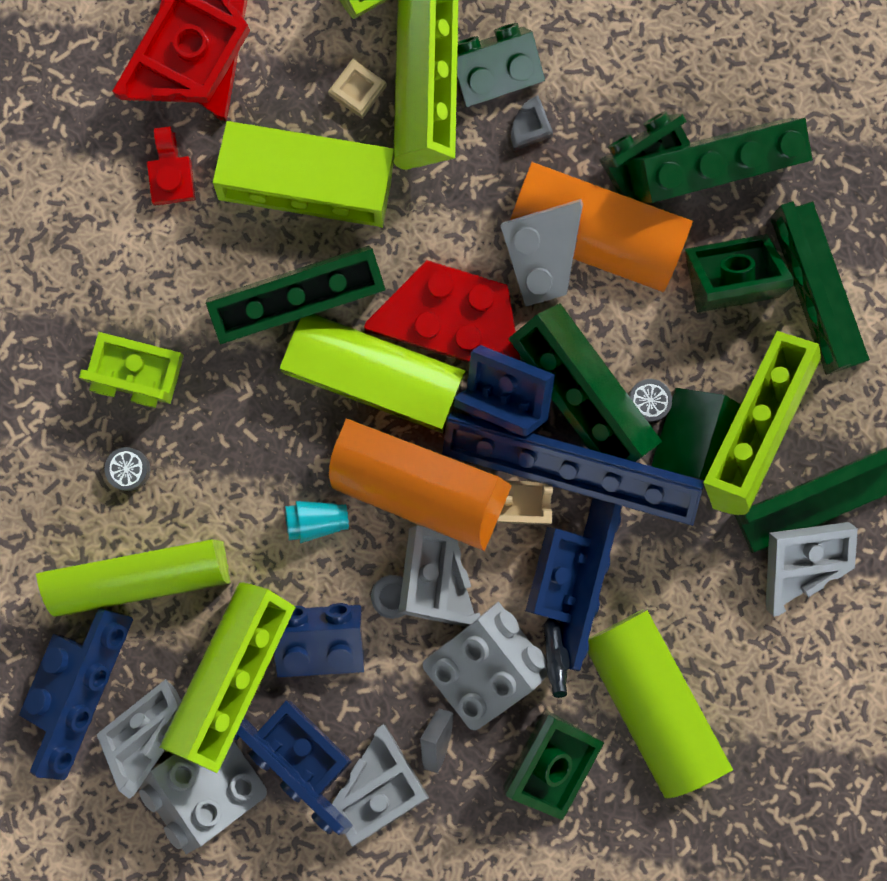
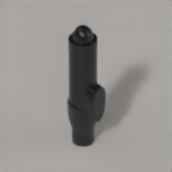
(557, 658)

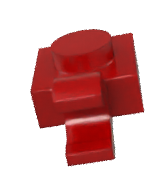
(171, 175)

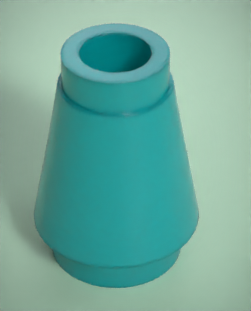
(315, 520)

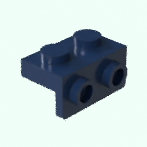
(506, 392)
(321, 642)

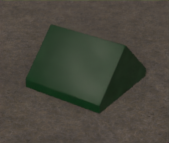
(736, 273)
(694, 432)
(552, 766)

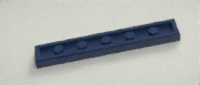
(574, 468)

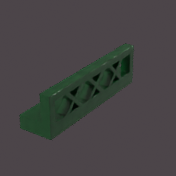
(819, 286)
(816, 500)

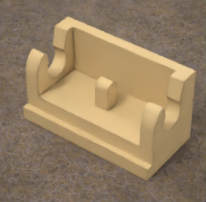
(527, 504)

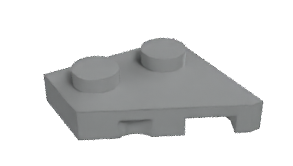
(543, 250)
(806, 561)
(435, 579)
(135, 737)
(378, 788)

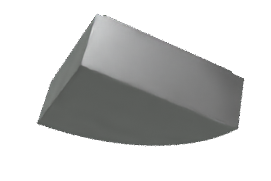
(530, 125)
(436, 740)

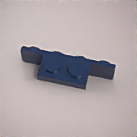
(572, 577)
(70, 690)
(302, 759)

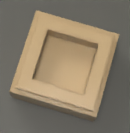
(357, 88)

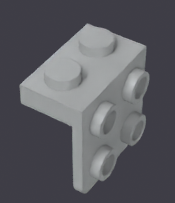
(486, 667)
(199, 801)

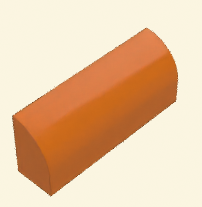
(613, 229)
(417, 484)

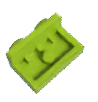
(132, 368)

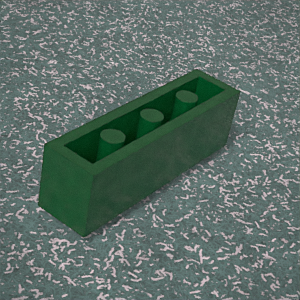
(719, 160)
(295, 294)
(584, 386)

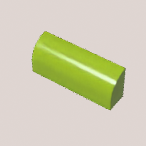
(425, 82)
(304, 174)
(372, 371)
(761, 423)
(134, 578)
(228, 676)
(657, 705)

